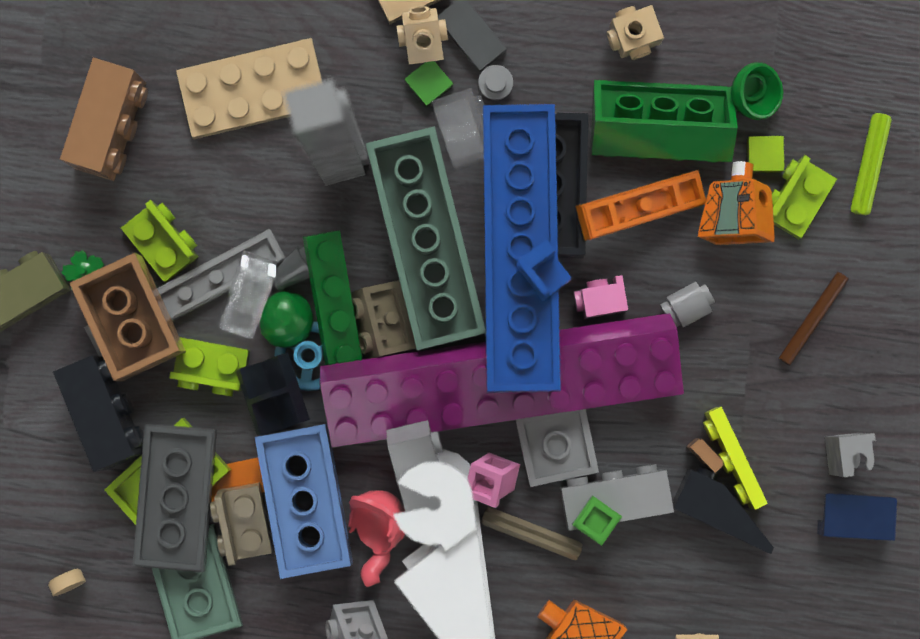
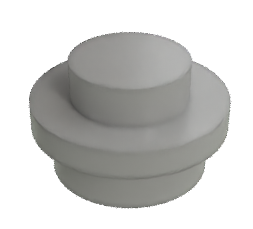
(495, 82)

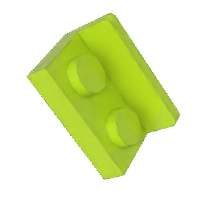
(800, 196)
(160, 241)
(209, 365)

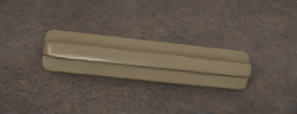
(531, 533)

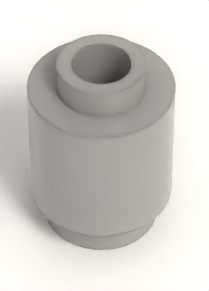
(688, 304)

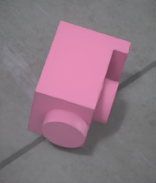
(601, 298)
(492, 478)

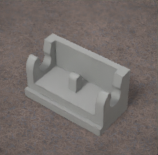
(845, 451)

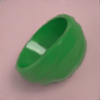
(757, 91)
(286, 320)

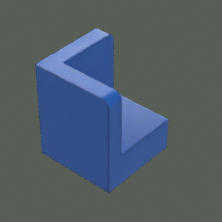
(543, 270)

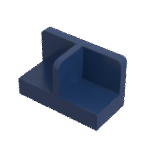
(858, 517)

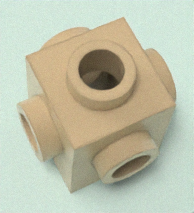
(641, 22)
(422, 34)

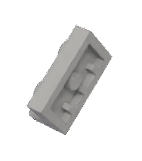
(355, 621)

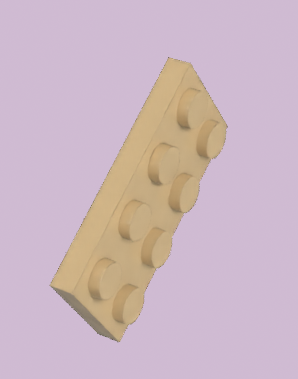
(246, 87)

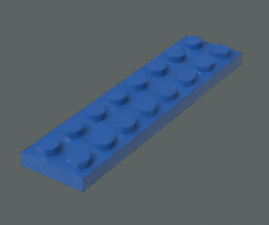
(518, 217)

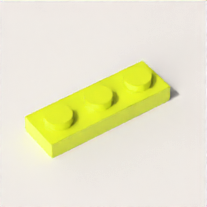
(734, 460)

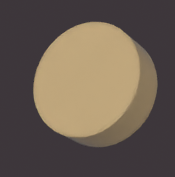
(66, 582)

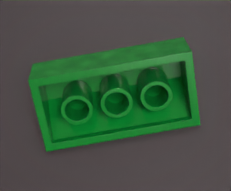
(663, 121)

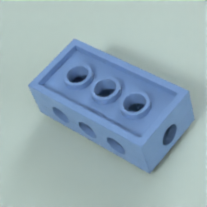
(286, 518)

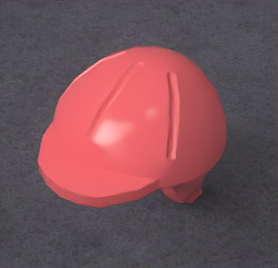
(376, 528)

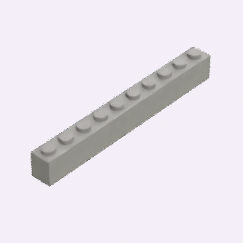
(327, 131)

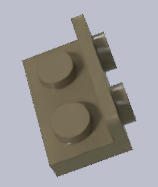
(382, 320)
(241, 522)

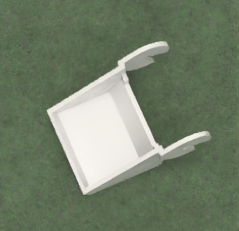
(449, 571)

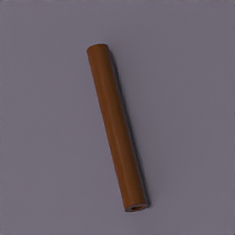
(813, 318)

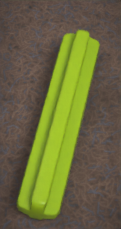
(871, 164)

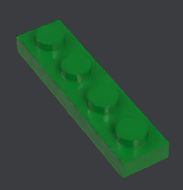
(332, 297)

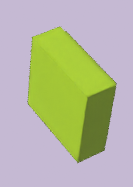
(766, 153)

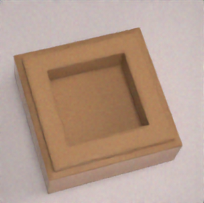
(705, 454)

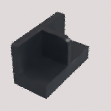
(272, 394)

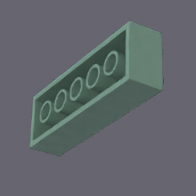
(426, 239)

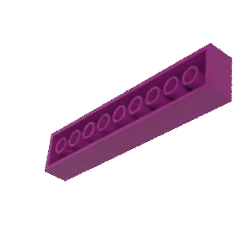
(449, 384)

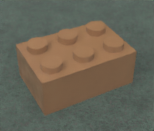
(104, 120)
(127, 317)

